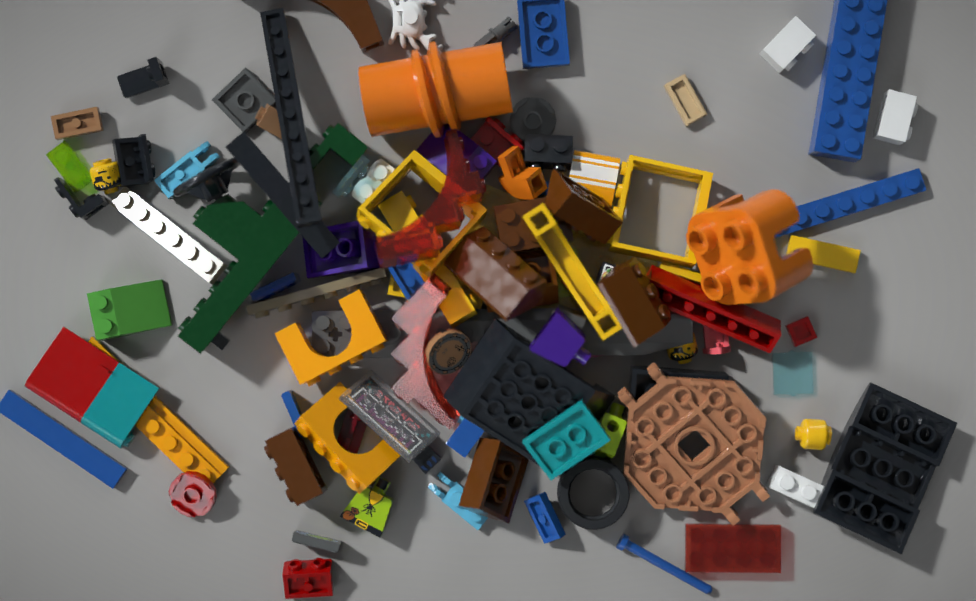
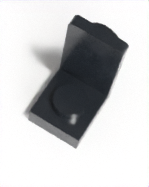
(143, 79)
(91, 205)

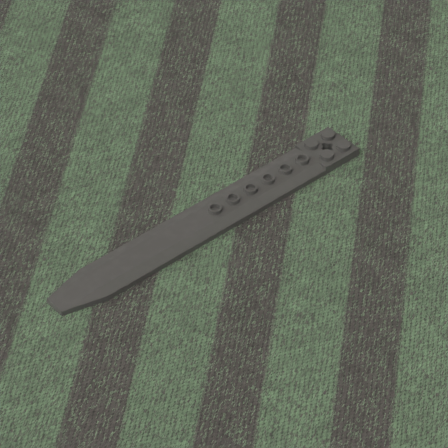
(526, 326)

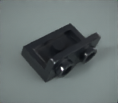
(548, 151)
(134, 160)

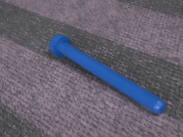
(625, 543)

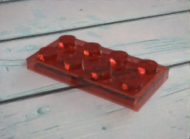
(732, 548)

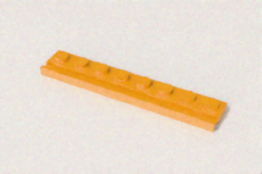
(175, 437)

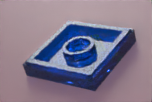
(276, 287)

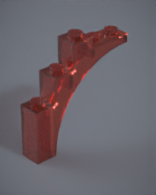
(422, 237)
(418, 378)

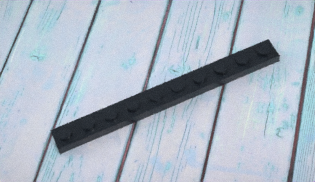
(291, 118)

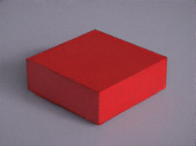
(801, 331)

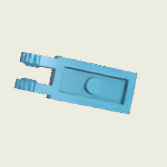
(185, 169)
(453, 498)

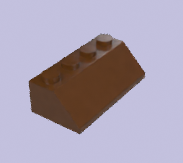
(496, 274)

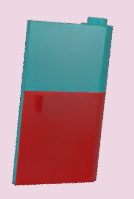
(92, 387)

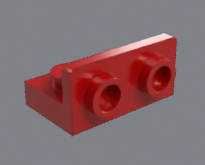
(495, 139)
(307, 578)

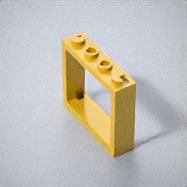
(701, 177)
(436, 180)

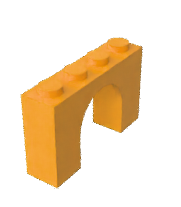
(365, 336)
(318, 427)

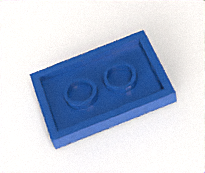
(543, 33)

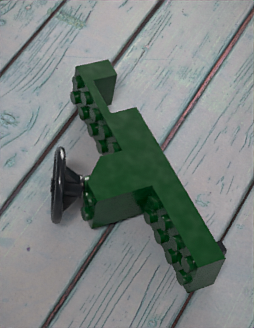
(246, 235)

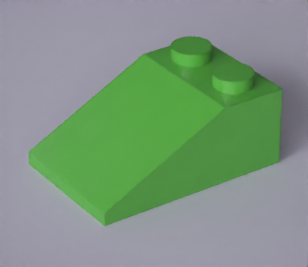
(129, 309)

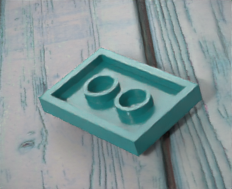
(566, 440)

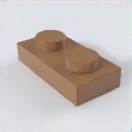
(77, 123)

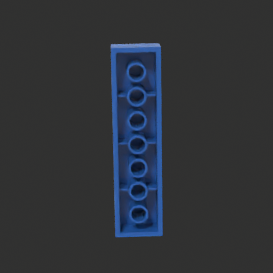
(847, 79)

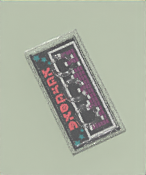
(389, 416)

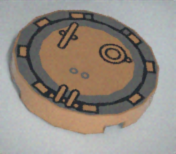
(448, 351)

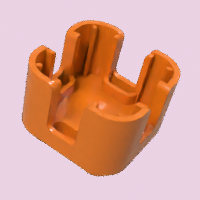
(739, 250)

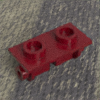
(351, 432)

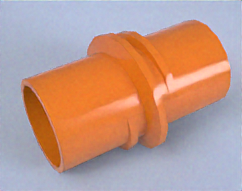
(435, 89)

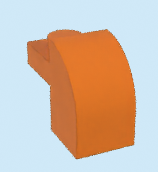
(518, 179)

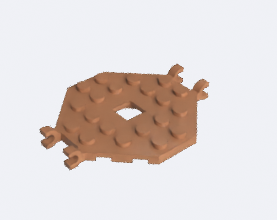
(719, 472)

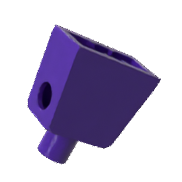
(560, 341)

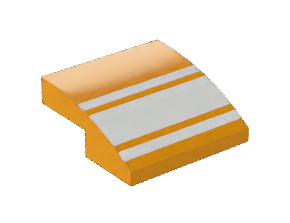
(595, 173)

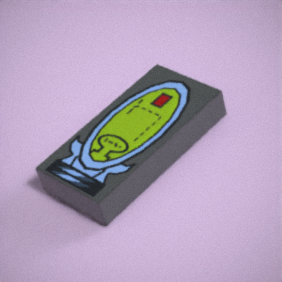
(316, 541)

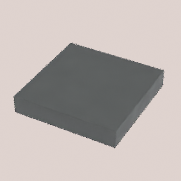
(243, 99)

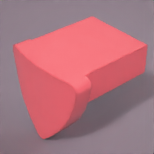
(715, 341)

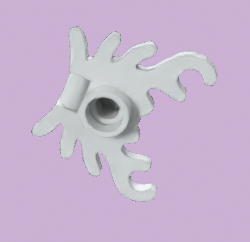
(410, 23)

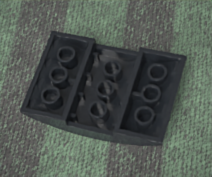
(883, 467)

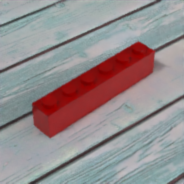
(733, 320)

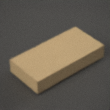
(685, 100)

